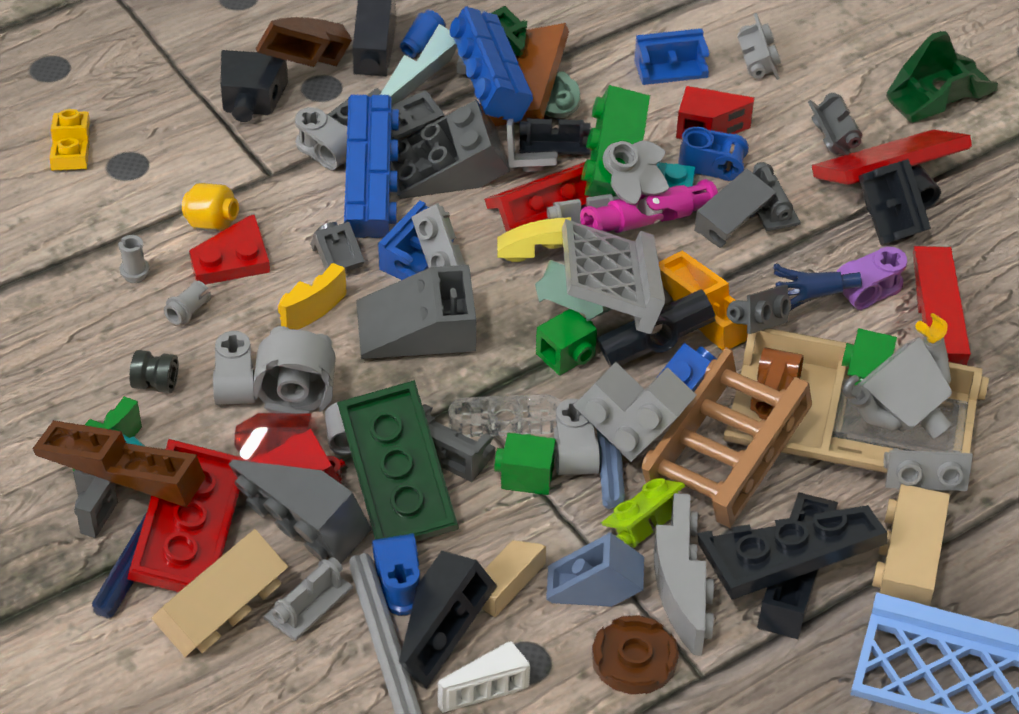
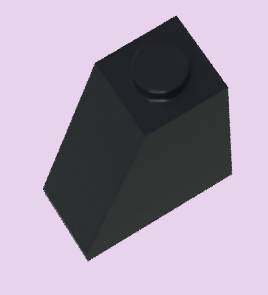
(373, 36)

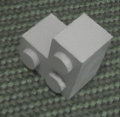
(631, 414)

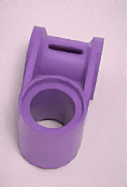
(879, 276)

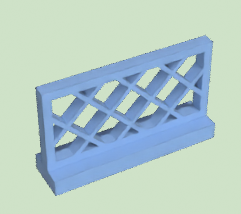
(948, 632)

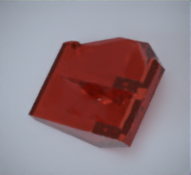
(268, 431)

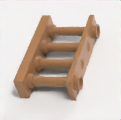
(748, 465)

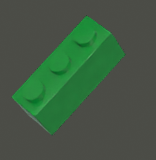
(620, 117)

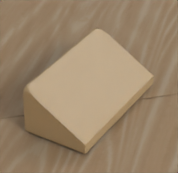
(512, 572)

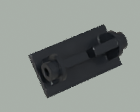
(569, 138)

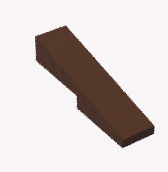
(106, 455)

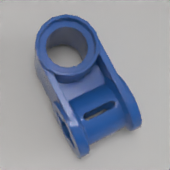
(711, 152)
(398, 571)

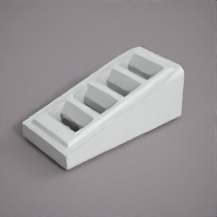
(486, 678)

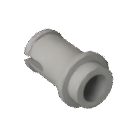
(133, 266)
(180, 308)

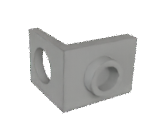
(528, 161)

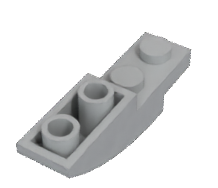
(682, 578)

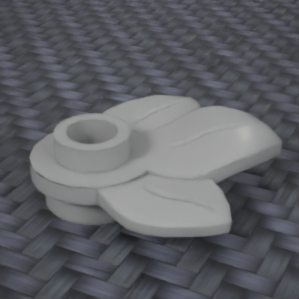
(639, 172)

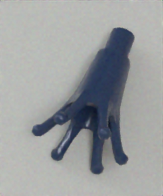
(815, 285)

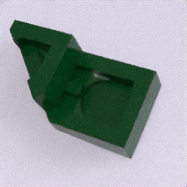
(513, 28)

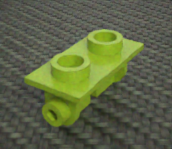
(652, 502)

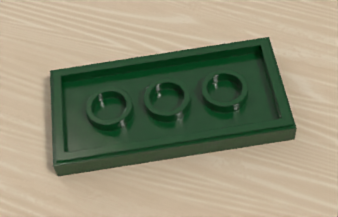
(397, 463)

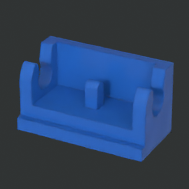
(671, 56)
(401, 250)

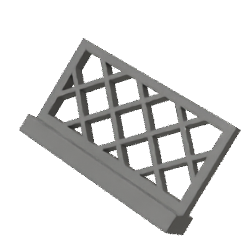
(615, 272)

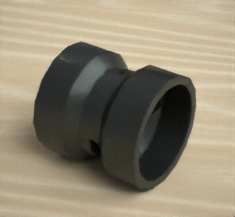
(154, 371)

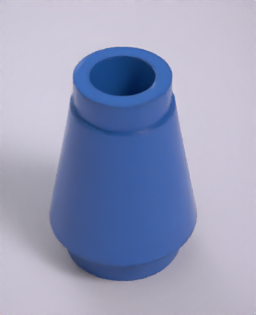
(420, 33)

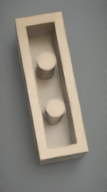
(912, 544)
(221, 594)

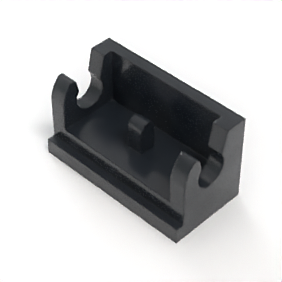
(894, 202)

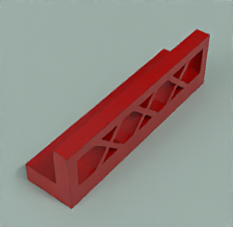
(530, 200)

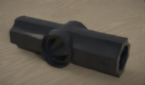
(677, 319)

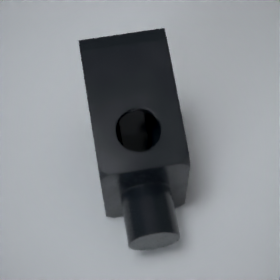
(251, 83)

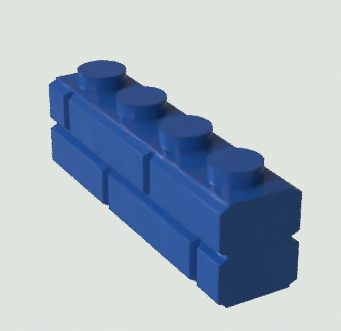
(491, 64)
(369, 165)

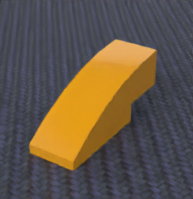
(685, 275)

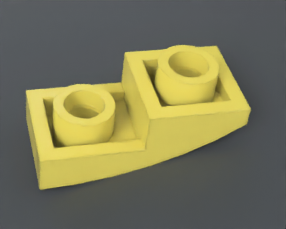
(520, 242)

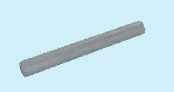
(383, 635)

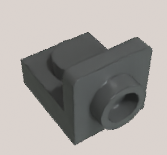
(337, 246)
(94, 502)

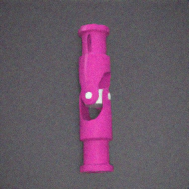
(672, 205)

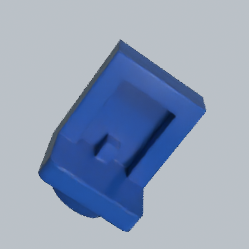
(690, 365)

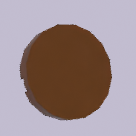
(635, 655)

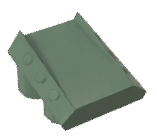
(554, 288)

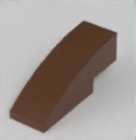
(305, 41)

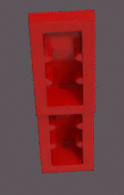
(940, 294)

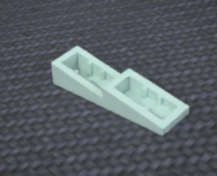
(412, 74)

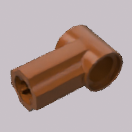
(777, 371)

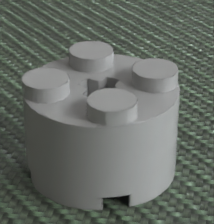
(294, 371)

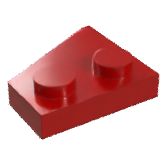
(231, 254)

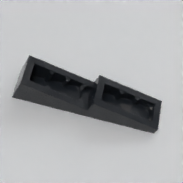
(788, 601)

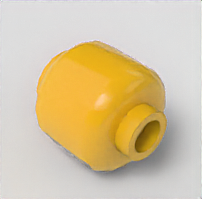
(210, 207)

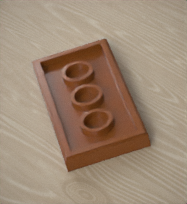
(540, 66)

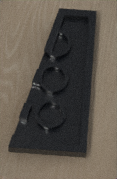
(771, 555)

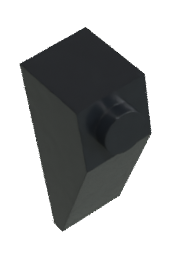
(442, 612)

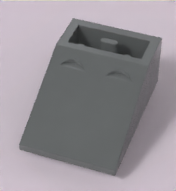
(450, 155)
(419, 315)
(305, 505)

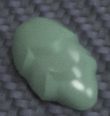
(564, 97)

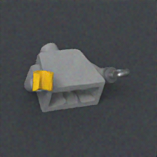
(908, 384)

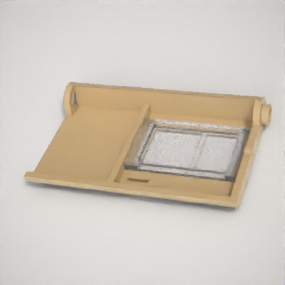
(834, 427)

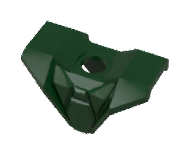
(936, 61)

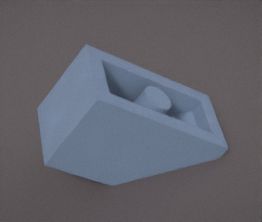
(597, 574)

